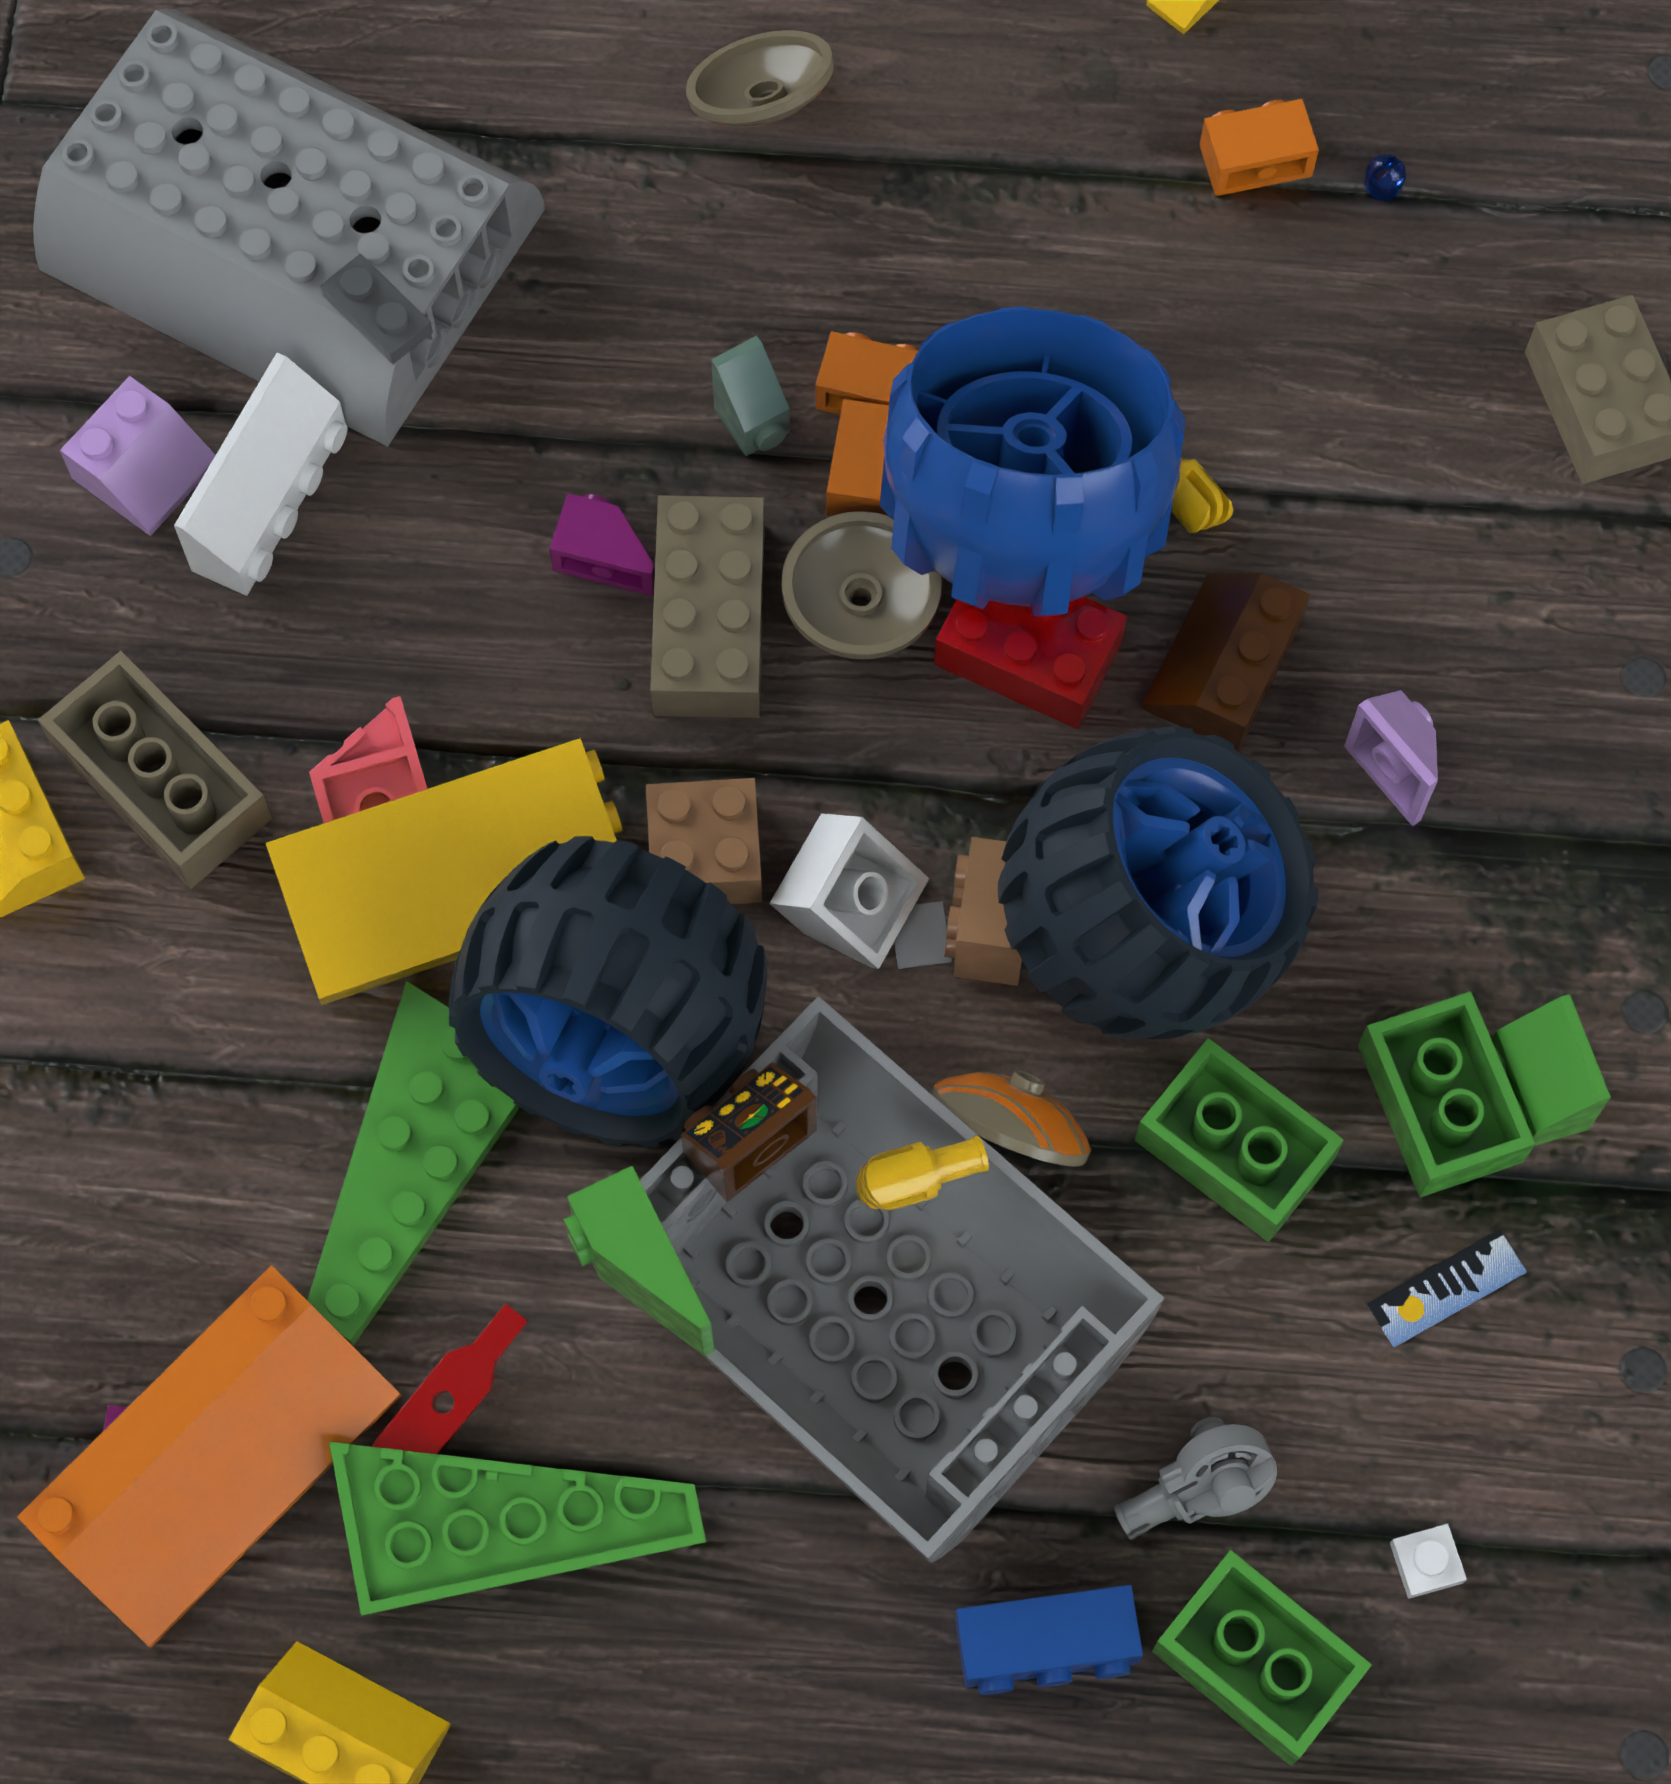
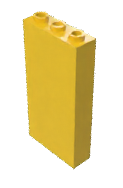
(406, 877)

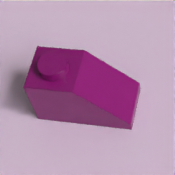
(600, 545)

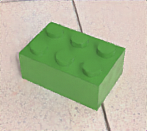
(1445, 1094)
(1238, 1139)
(1261, 1658)

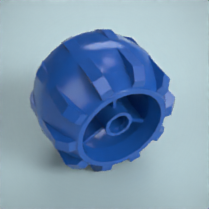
(1031, 459)

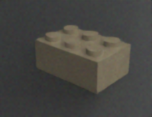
(1604, 387)

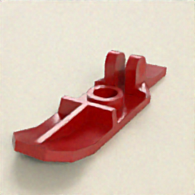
(464, 1374)

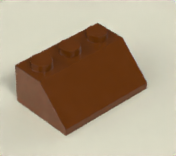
(1227, 654)

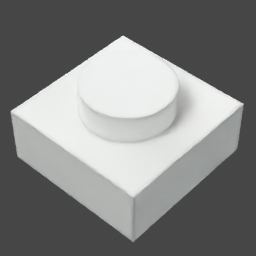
(1428, 1561)

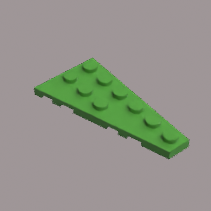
(413, 1156)
(465, 1525)

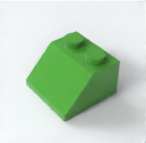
(1552, 1070)

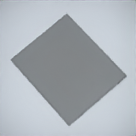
(922, 937)

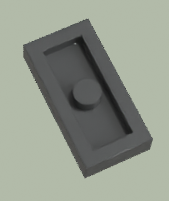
(376, 308)

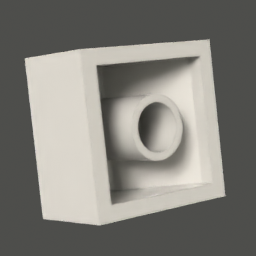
(850, 888)

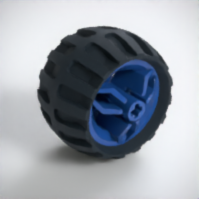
(1157, 884)
(608, 991)

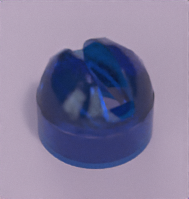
(1392, 181)

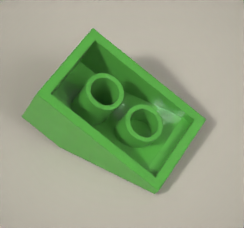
(632, 1254)

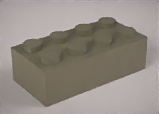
(708, 606)
(155, 769)

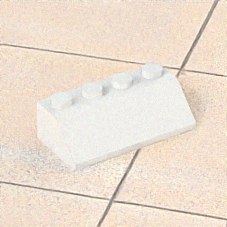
(261, 477)

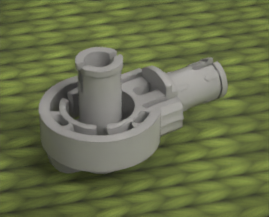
(1205, 1478)

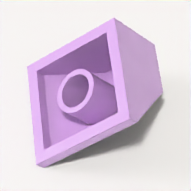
(1397, 750)

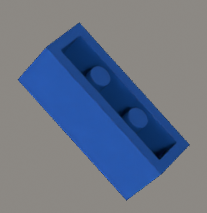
(1048, 1639)

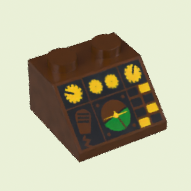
(750, 1129)

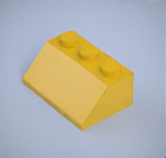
(32, 843)
(336, 1725)

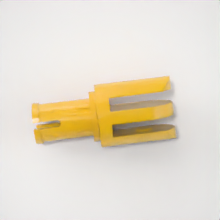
(1198, 499)
(916, 1172)

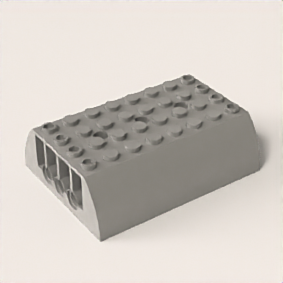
(238, 266)
(967, 1277)

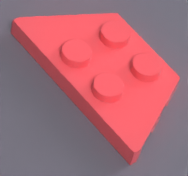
(370, 767)

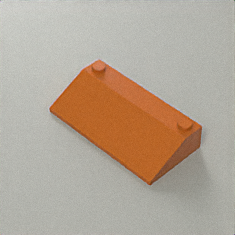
(208, 1457)

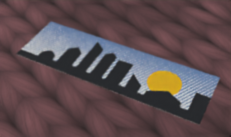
(1446, 1288)

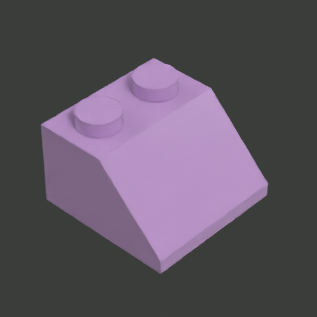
(137, 456)

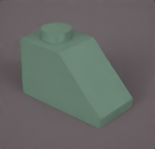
(750, 397)

